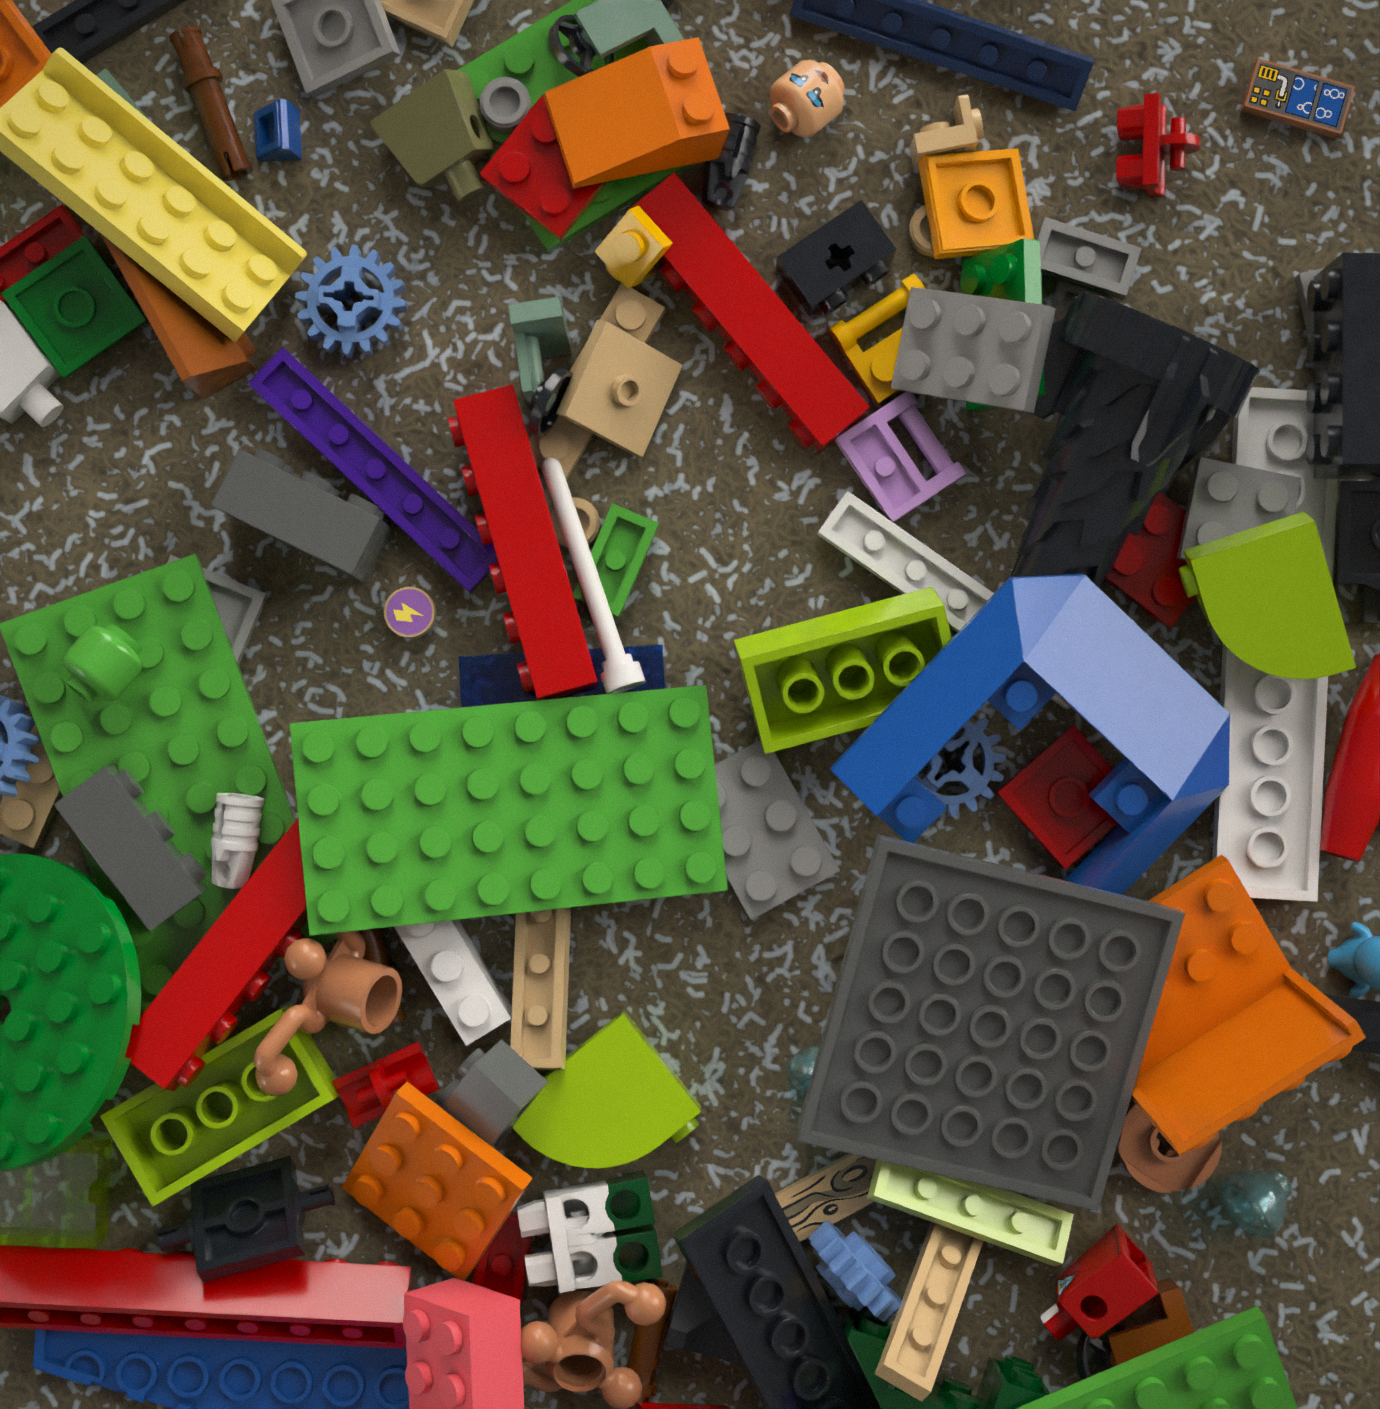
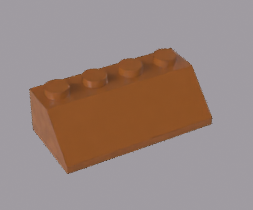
(196, 348)

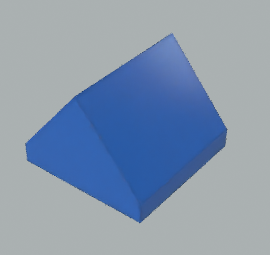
(278, 132)

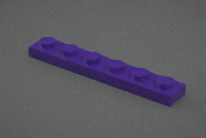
(374, 469)

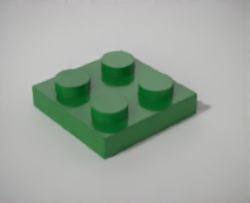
(74, 307)

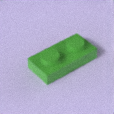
(620, 554)

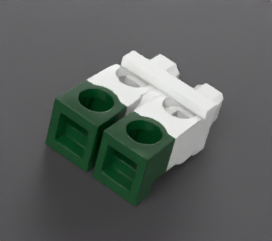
(595, 1234)

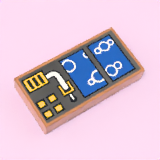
(1297, 98)

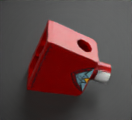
(1101, 1287)

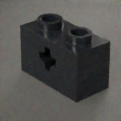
(849, 234)

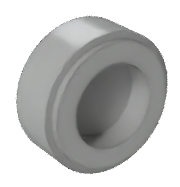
(504, 103)

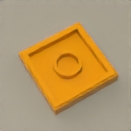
(974, 201)

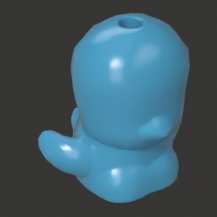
(1358, 959)

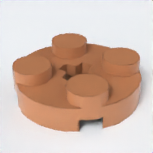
(1164, 1171)

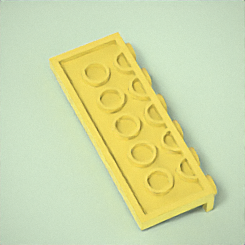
(146, 194)

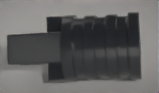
(727, 173)

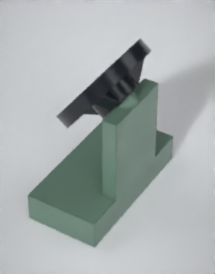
(609, 27)
(541, 333)

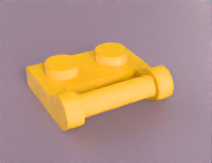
(877, 364)

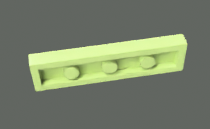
(975, 1210)

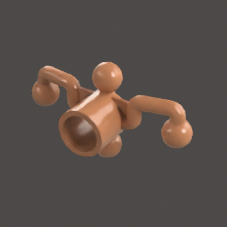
(335, 989)
(578, 1342)

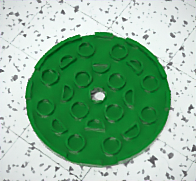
(72, 1006)

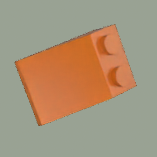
(639, 115)

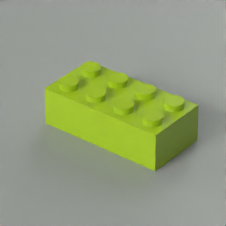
(838, 667)
(222, 1114)

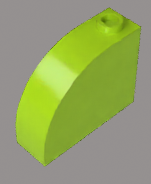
(1272, 598)
(609, 1102)

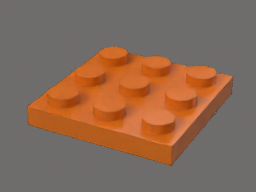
(435, 1182)

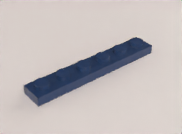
(957, 44)

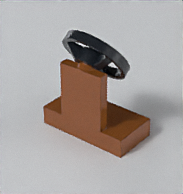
(1138, 1340)

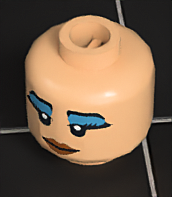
(806, 98)

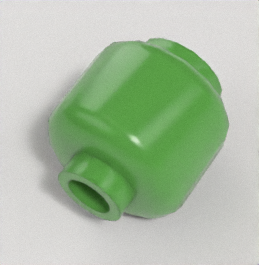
(102, 663)

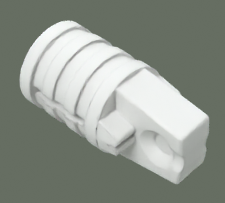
(235, 838)

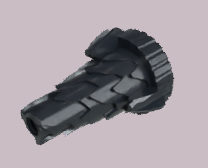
(1133, 414)

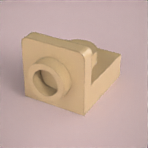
(943, 139)

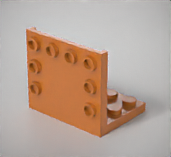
(1230, 1016)

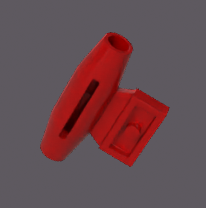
(1353, 784)

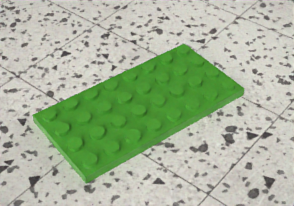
(177, 728)
(507, 808)

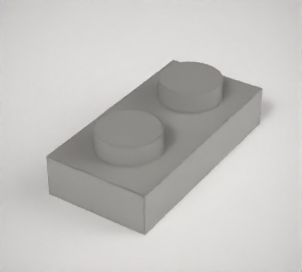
(1087, 258)

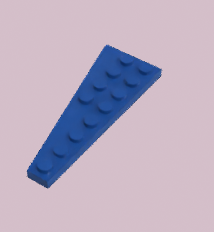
(227, 1372)

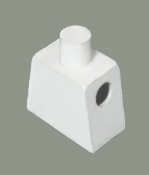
(24, 373)

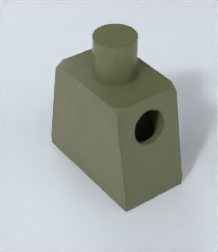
(439, 134)

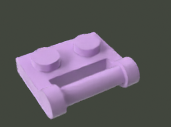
(886, 465)

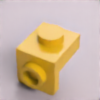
(633, 248)

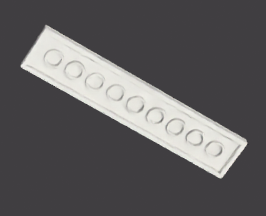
(1273, 803)

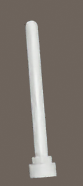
(619, 669)

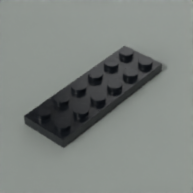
(772, 1304)

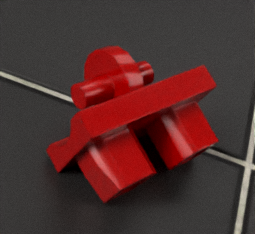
(1149, 123)
(372, 1087)

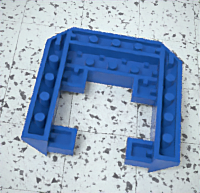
(1018, 653)

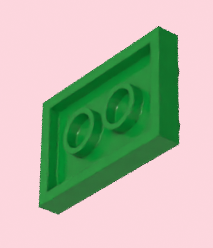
(1007, 274)

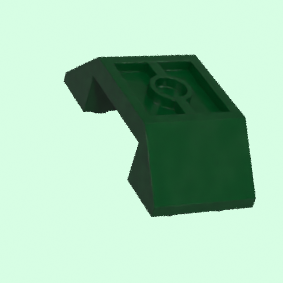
(1003, 1384)

